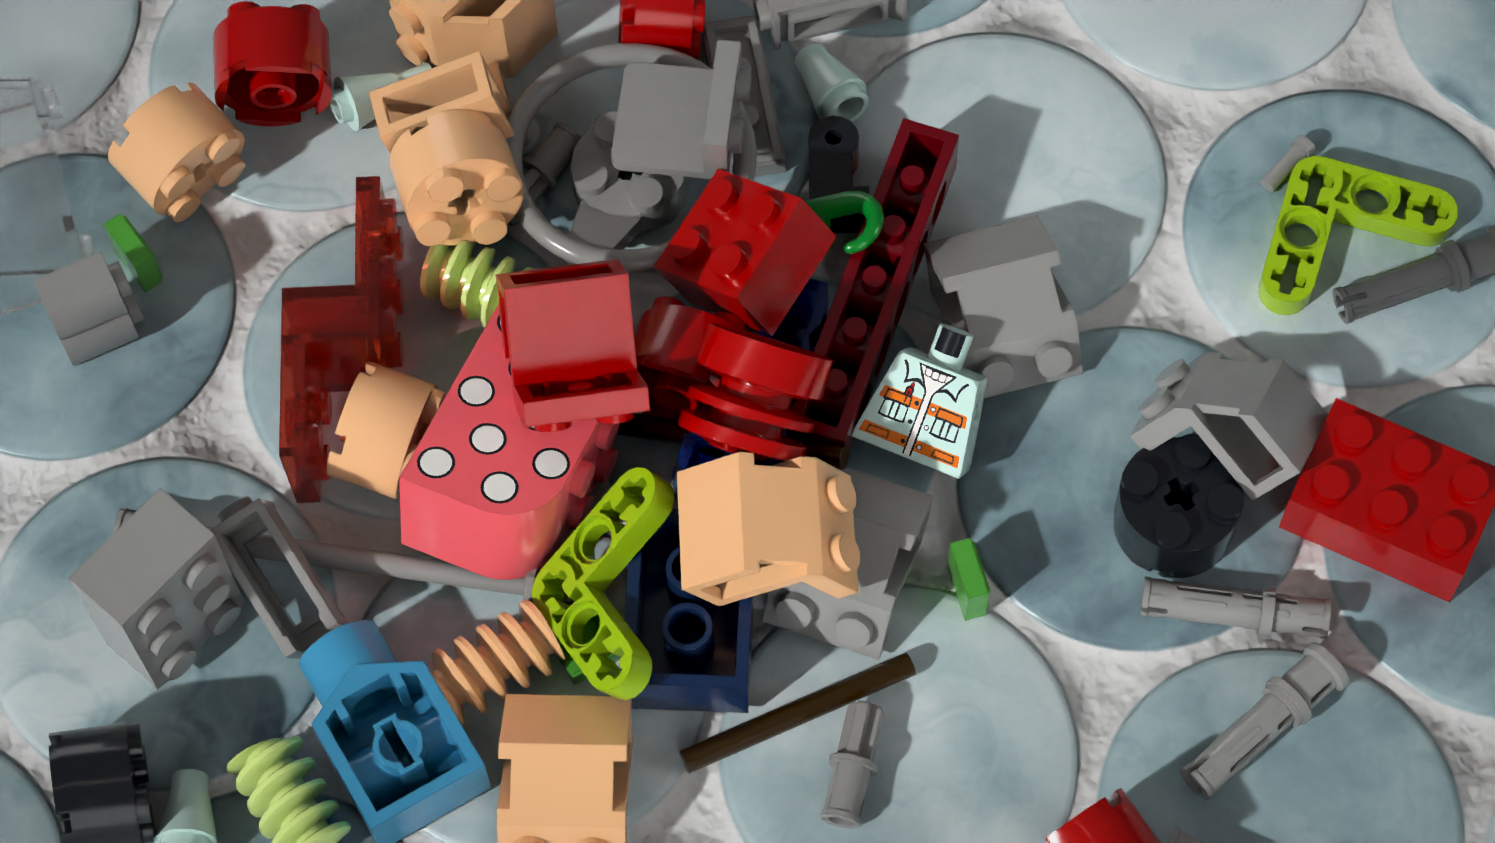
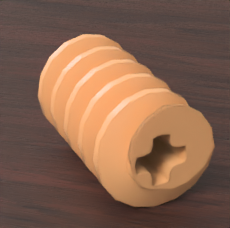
(495, 659)

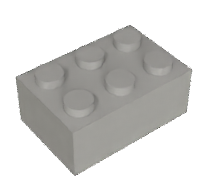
(159, 589)

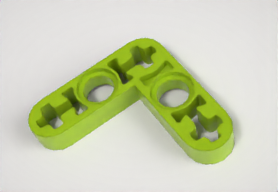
(1339, 204)
(587, 578)

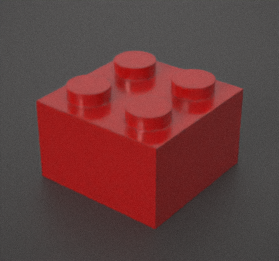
(745, 251)

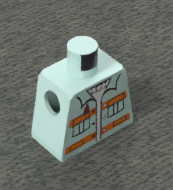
(928, 405)

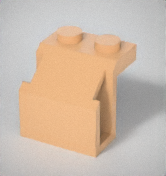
(452, 29)
(453, 85)
(766, 528)
(564, 769)

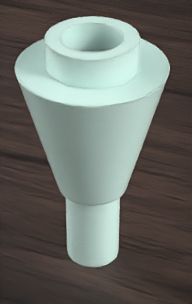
(351, 95)

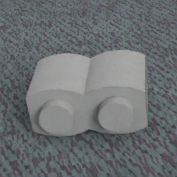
(90, 307)

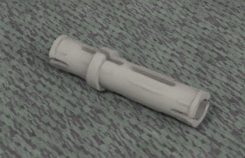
(1247, 609)

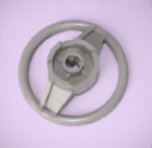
(609, 208)

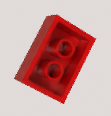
(1392, 500)

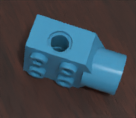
(389, 732)

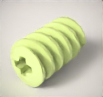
(463, 279)
(283, 796)

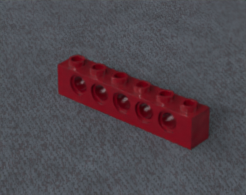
(880, 280)

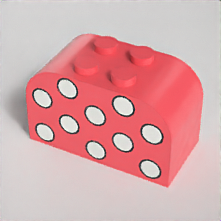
(488, 486)

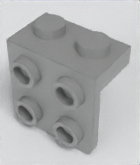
(682, 116)

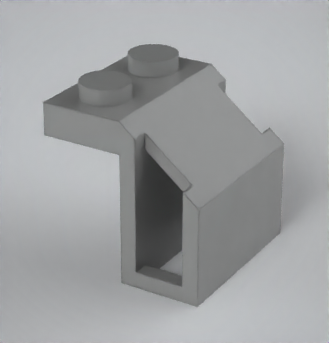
(1006, 296)
(1241, 411)
(889, 533)

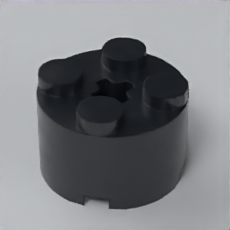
(1168, 537)
(97, 785)

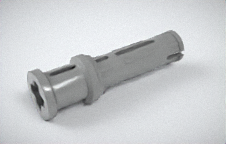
(1284, 704)

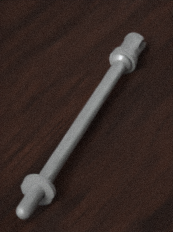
(382, 564)

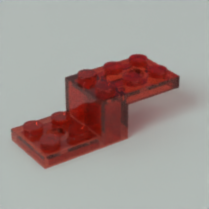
(333, 334)

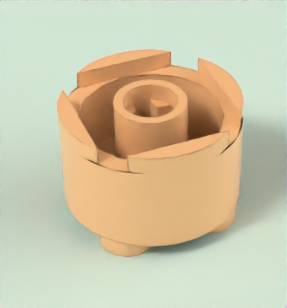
(178, 150)
(457, 179)
(382, 427)

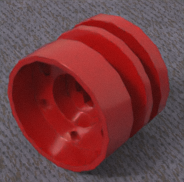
(755, 393)

